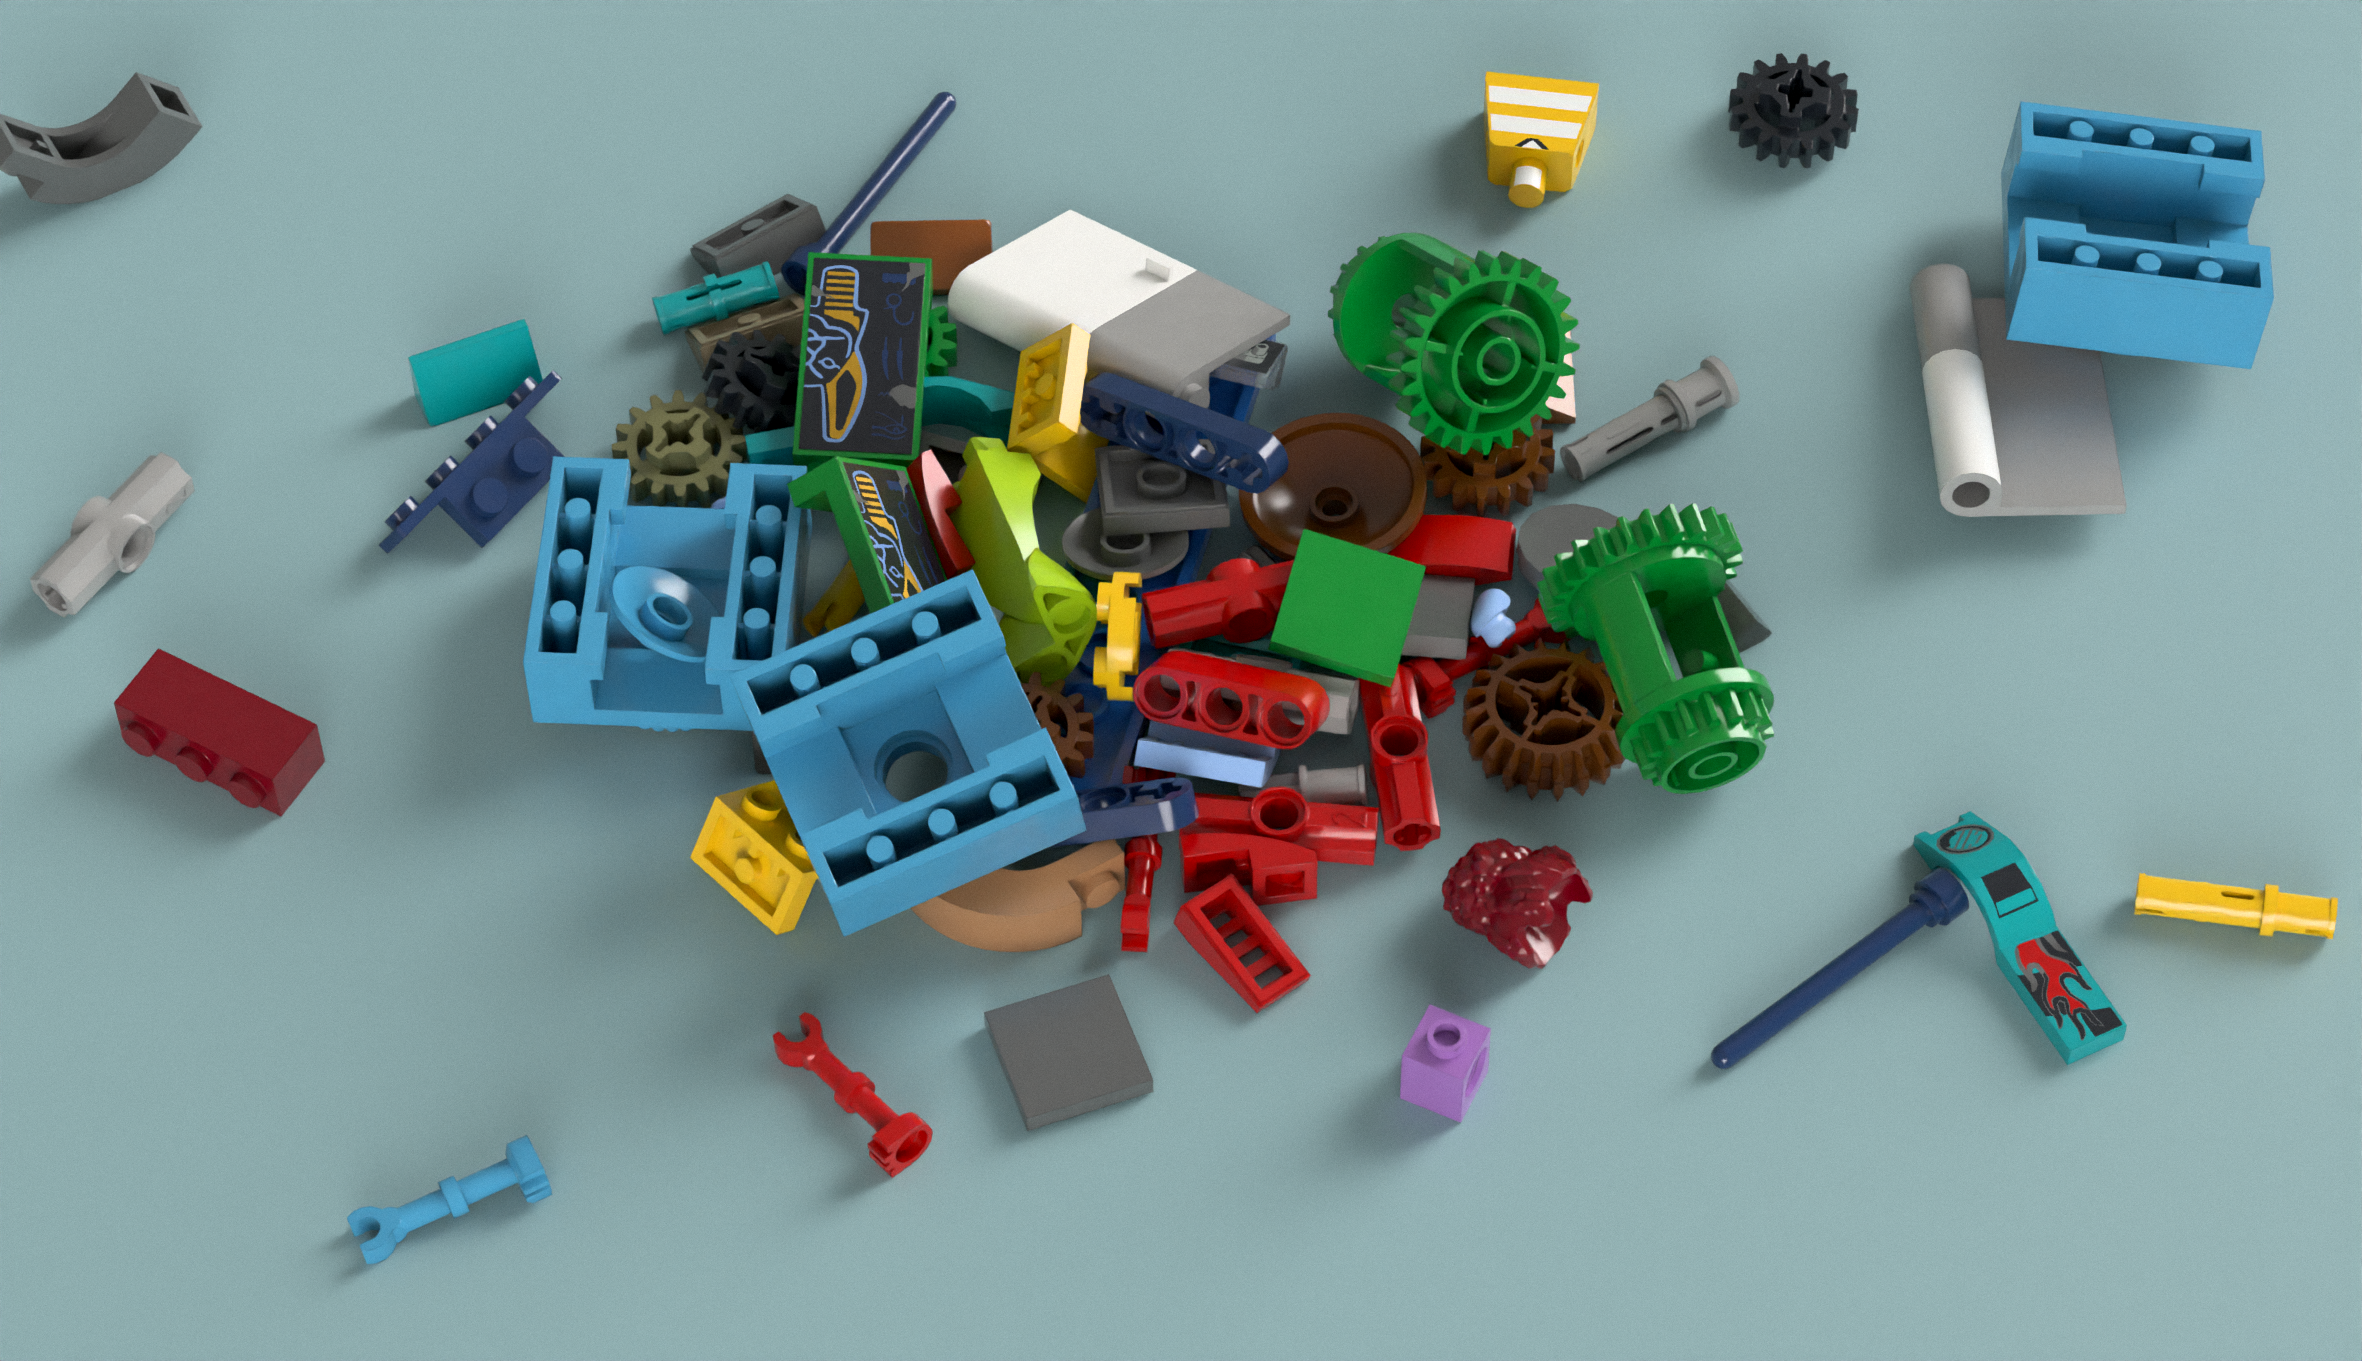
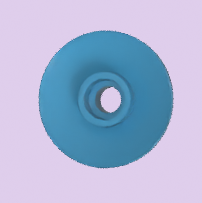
(663, 611)

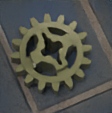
(679, 450)

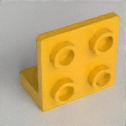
(1048, 411)
(757, 855)

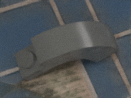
(104, 153)

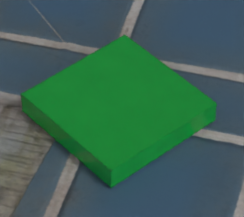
(1347, 608)

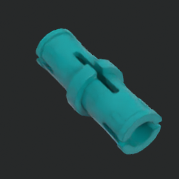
(715, 297)

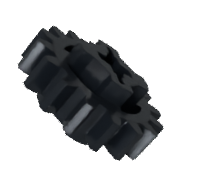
(1764, 105)
(754, 381)

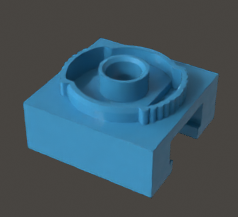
(2134, 236)
(742, 557)
(896, 684)

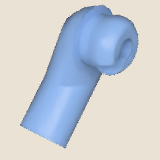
(1490, 618)

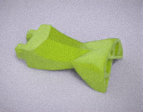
(1043, 605)

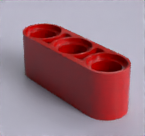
(1204, 710)

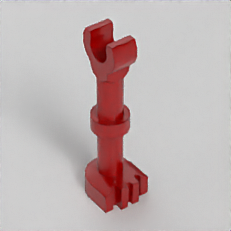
(1436, 678)
(1142, 858)
(897, 1138)

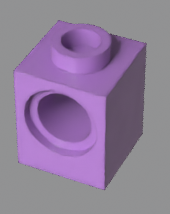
(1445, 1063)

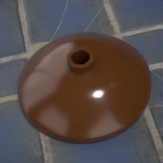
(1344, 469)

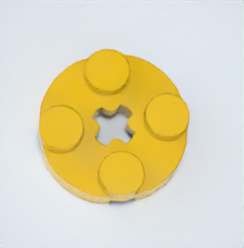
(1123, 635)

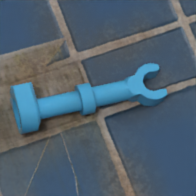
(453, 1197)

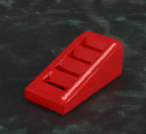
(1230, 897)

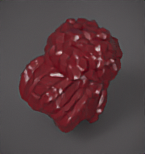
(1516, 897)

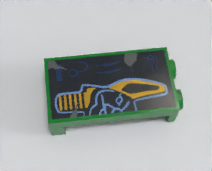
(862, 359)
(878, 526)

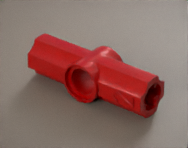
(1232, 601)
(1400, 782)
(1332, 830)

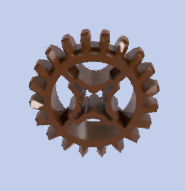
(1539, 698)

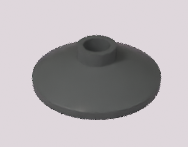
(1102, 555)

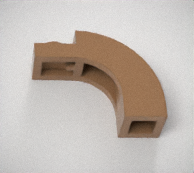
(1028, 906)

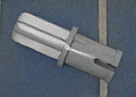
(1328, 786)

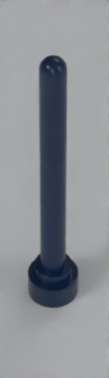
(872, 192)
(1935, 901)

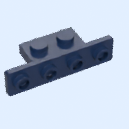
(494, 480)

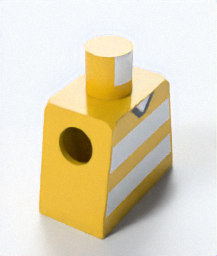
(1536, 133)

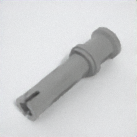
(1673, 408)

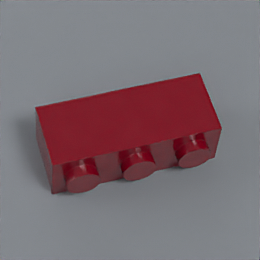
(219, 733)

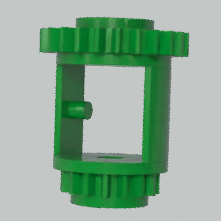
(1455, 337)
(1652, 580)

